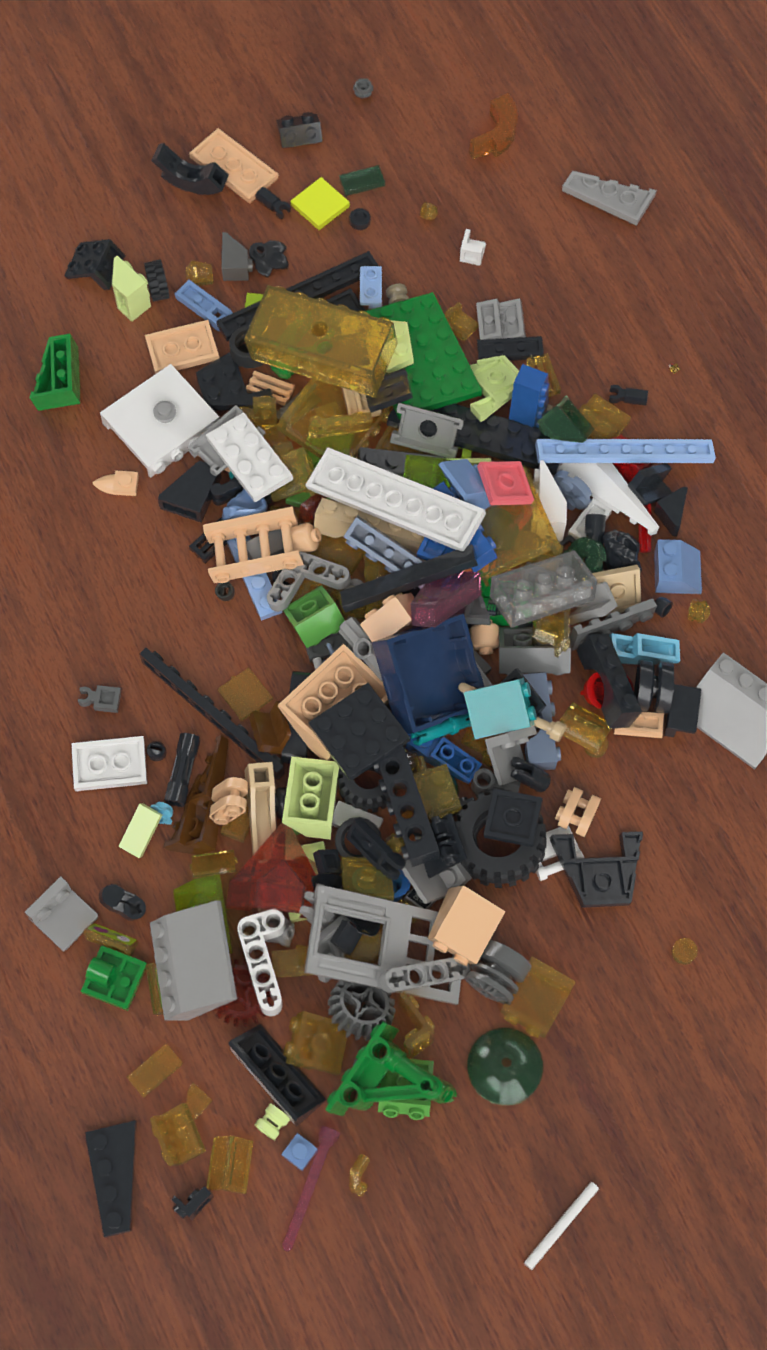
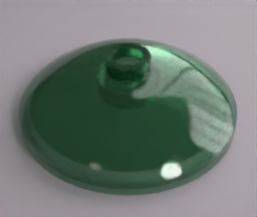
(501, 1083)

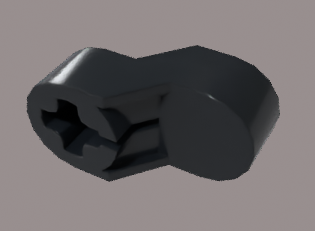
(112, 898)

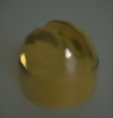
(428, 211)

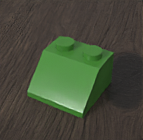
(314, 616)

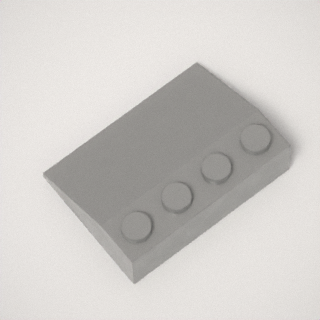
(734, 710)
(192, 961)

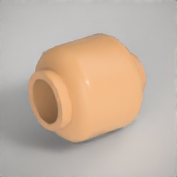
(305, 537)
(484, 638)

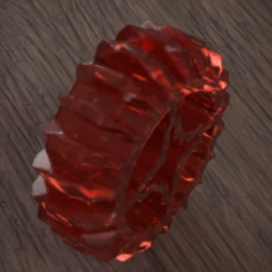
(250, 1012)

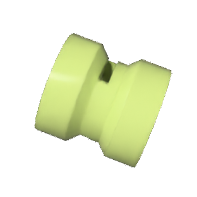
(276, 1117)

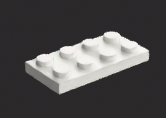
(249, 457)

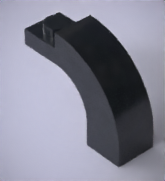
(189, 177)

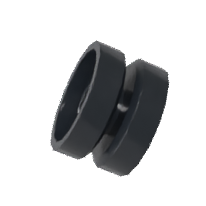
(657, 687)

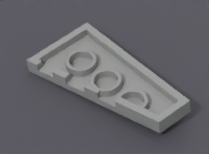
(617, 199)

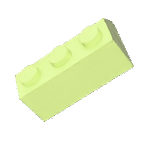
(311, 796)

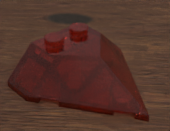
(273, 876)

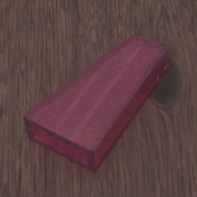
(444, 598)

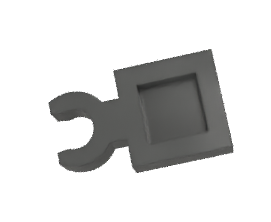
(104, 699)

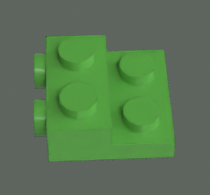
(414, 1107)

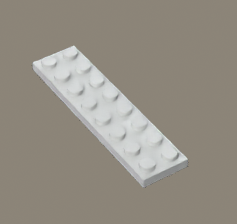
(396, 499)

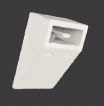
(551, 499)

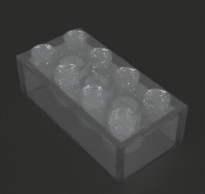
(543, 588)

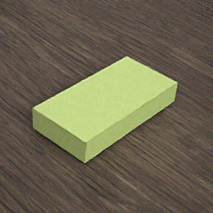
(140, 830)

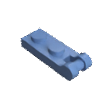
(202, 303)

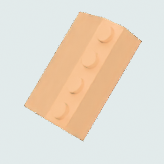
(324, 688)

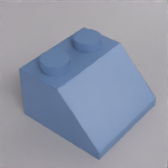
(466, 481)
(677, 567)

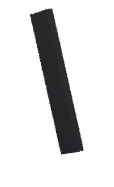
(408, 578)

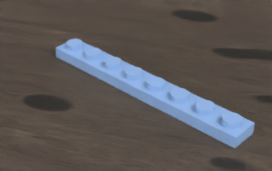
(626, 451)

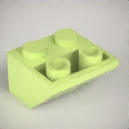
(129, 289)

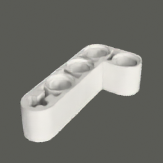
(263, 964)

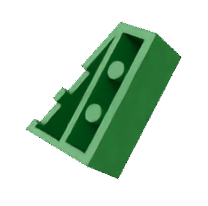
(59, 376)

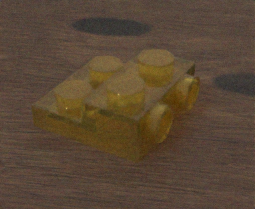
(604, 418)
(315, 1043)

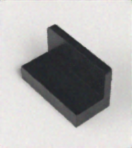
(649, 484)
(683, 710)

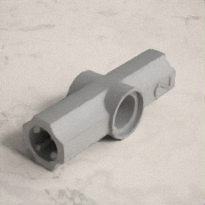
(359, 641)

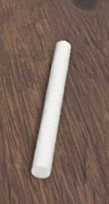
(561, 1225)

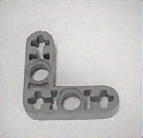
(300, 573)

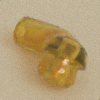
(356, 1172)

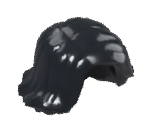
(621, 550)

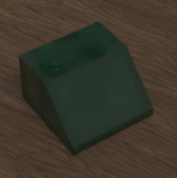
(565, 422)

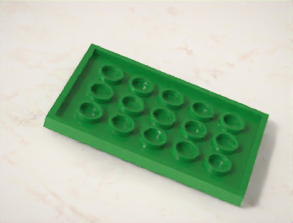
(439, 367)

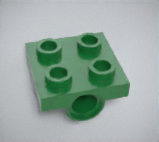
(113, 977)

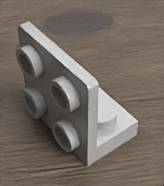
(504, 748)
(437, 886)
(61, 914)

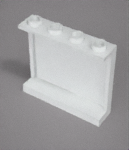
(150, 440)

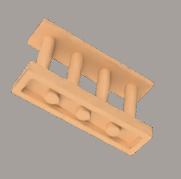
(250, 525)

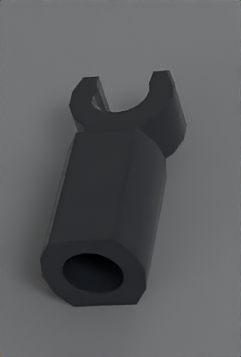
(272, 202)
(628, 395)

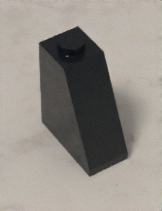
(190, 493)

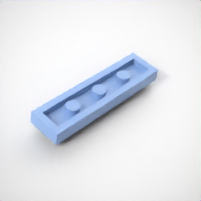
(257, 586)

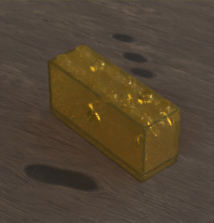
(321, 340)

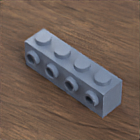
(380, 546)

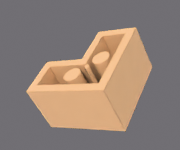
(389, 619)

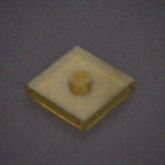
(363, 878)

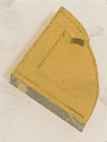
(197, 1101)

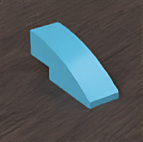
(645, 647)

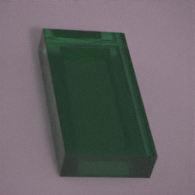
(362, 180)

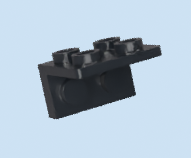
(94, 260)

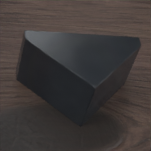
(671, 509)

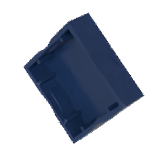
(424, 672)

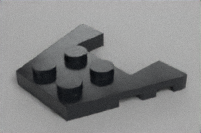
(224, 386)
(600, 880)

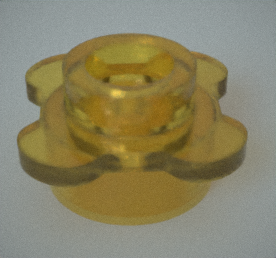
(698, 611)

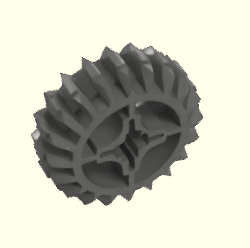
(345, 1006)

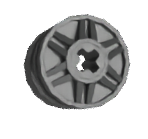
(496, 975)

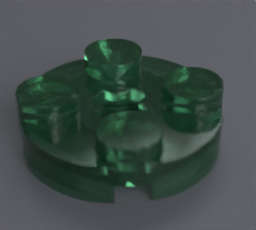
(592, 550)

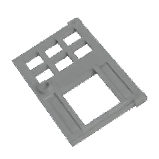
(394, 942)

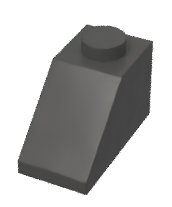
(235, 260)

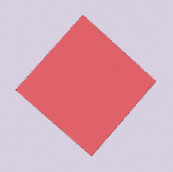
(505, 483)

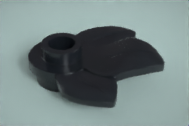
(270, 258)

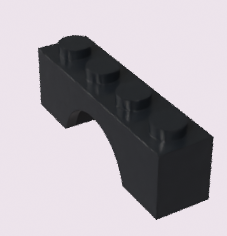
(619, 703)

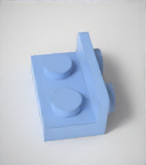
(371, 286)

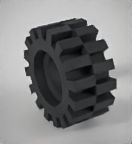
(156, 280)

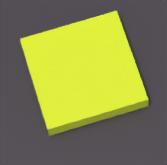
(320, 203)

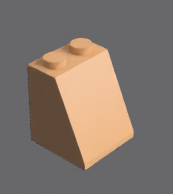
(464, 925)

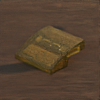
(585, 727)

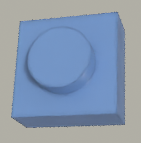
(299, 1152)

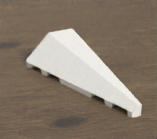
(612, 491)

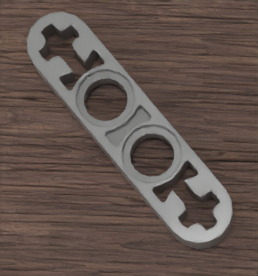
(425, 975)

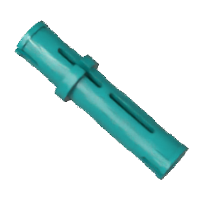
(449, 726)

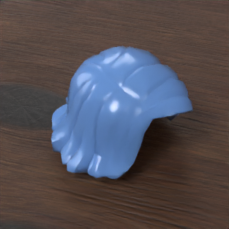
(242, 506)

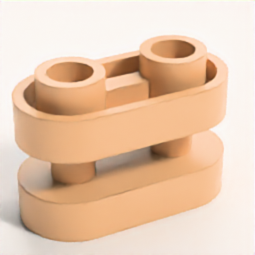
(228, 800)
(566, 814)

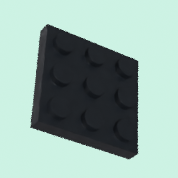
(359, 731)

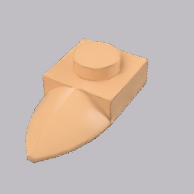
(119, 483)

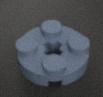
(574, 490)

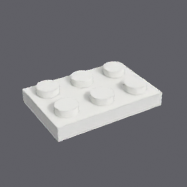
(109, 763)

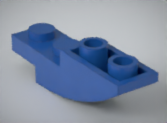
(441, 752)

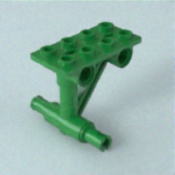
(371, 1069)

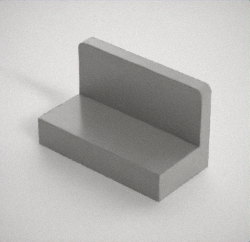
(600, 607)

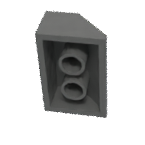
(518, 652)

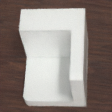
(471, 250)

